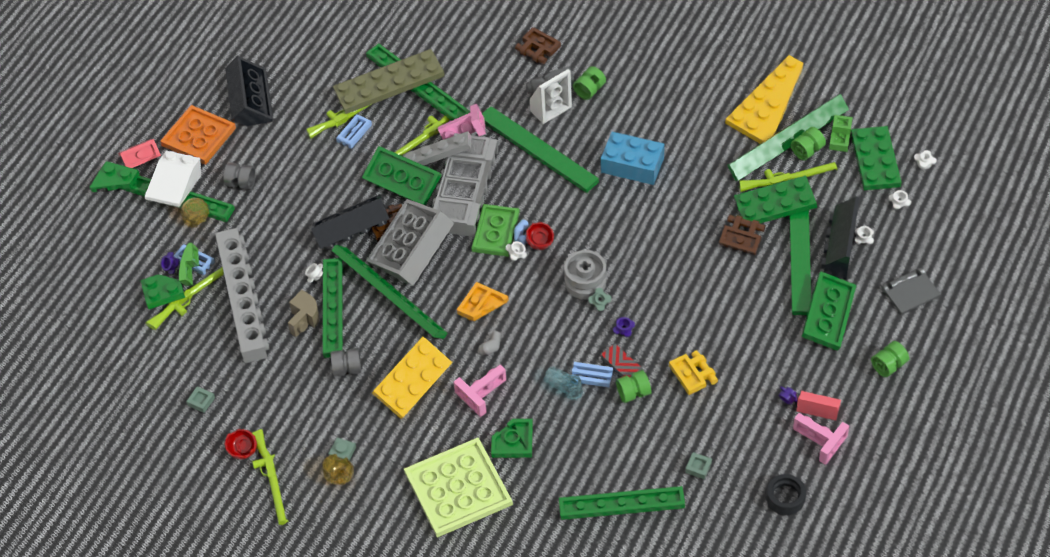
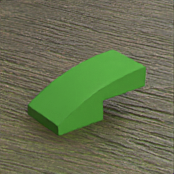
(840, 133)
(189, 259)

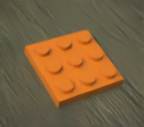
(198, 134)

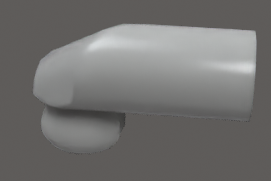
(492, 345)

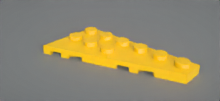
(765, 106)

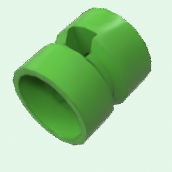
(589, 83)
(808, 143)
(889, 359)
(633, 386)

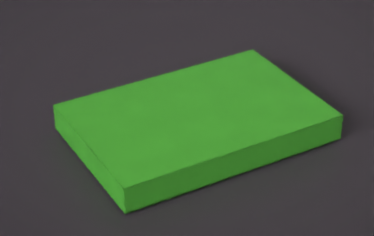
(495, 230)

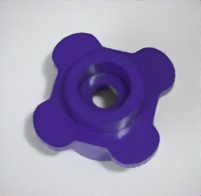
(169, 263)
(624, 322)
(788, 395)

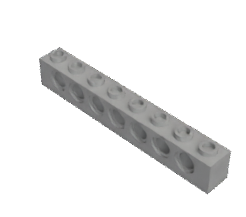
(241, 296)

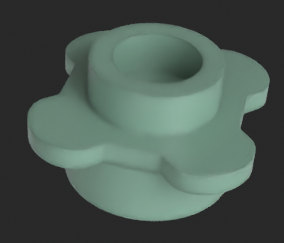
(599, 304)

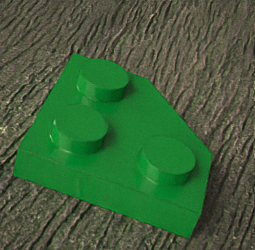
(161, 290)
(513, 440)

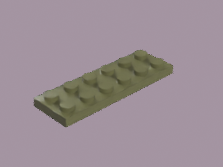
(388, 81)

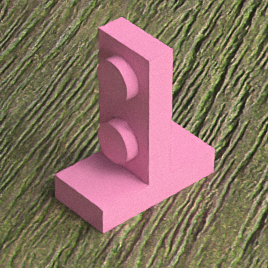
(470, 122)
(480, 388)
(821, 435)

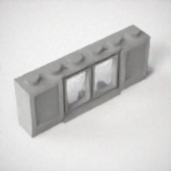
(465, 183)

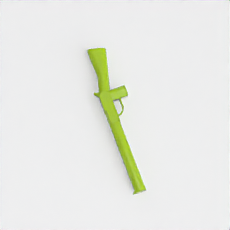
(336, 120)
(427, 133)
(745, 185)
(157, 320)
(269, 463)

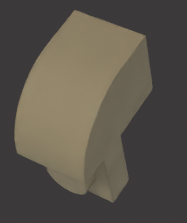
(305, 312)

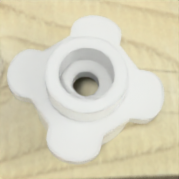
(925, 159)
(897, 196)
(864, 231)
(516, 250)
(314, 272)

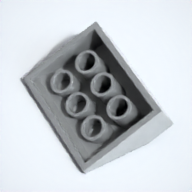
(410, 241)

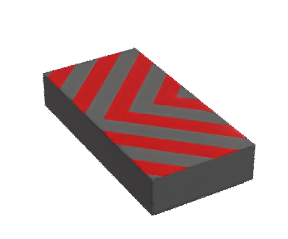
(620, 361)

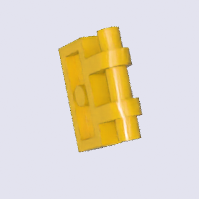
(689, 376)

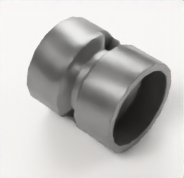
(239, 175)
(346, 362)

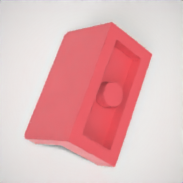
(140, 153)
(818, 405)

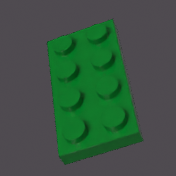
(875, 158)
(401, 176)
(776, 200)
(829, 311)

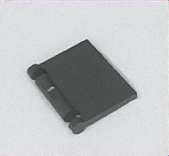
(911, 291)

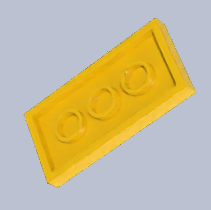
(412, 377)

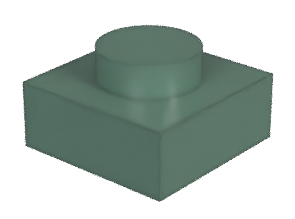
(200, 399)
(343, 448)
(698, 465)

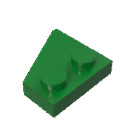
(114, 176)

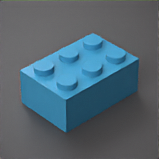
(632, 158)

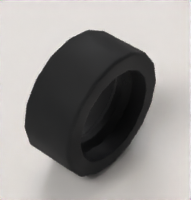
(786, 508)

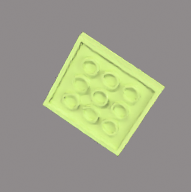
(458, 487)

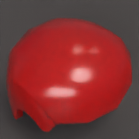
(539, 236)
(240, 444)

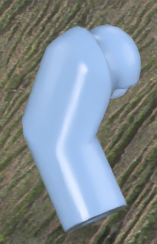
(518, 232)

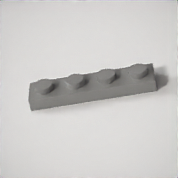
(441, 149)

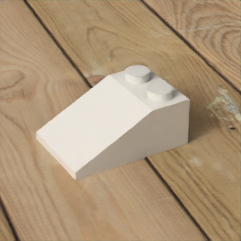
(552, 97)
(173, 178)

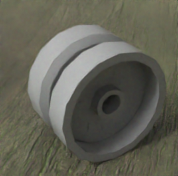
(584, 273)

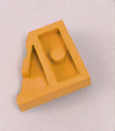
(480, 302)

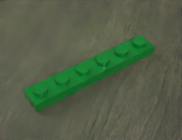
(332, 306)
(621, 503)

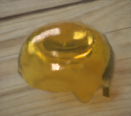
(194, 212)
(337, 470)

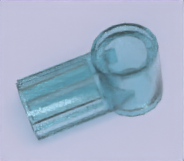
(564, 382)

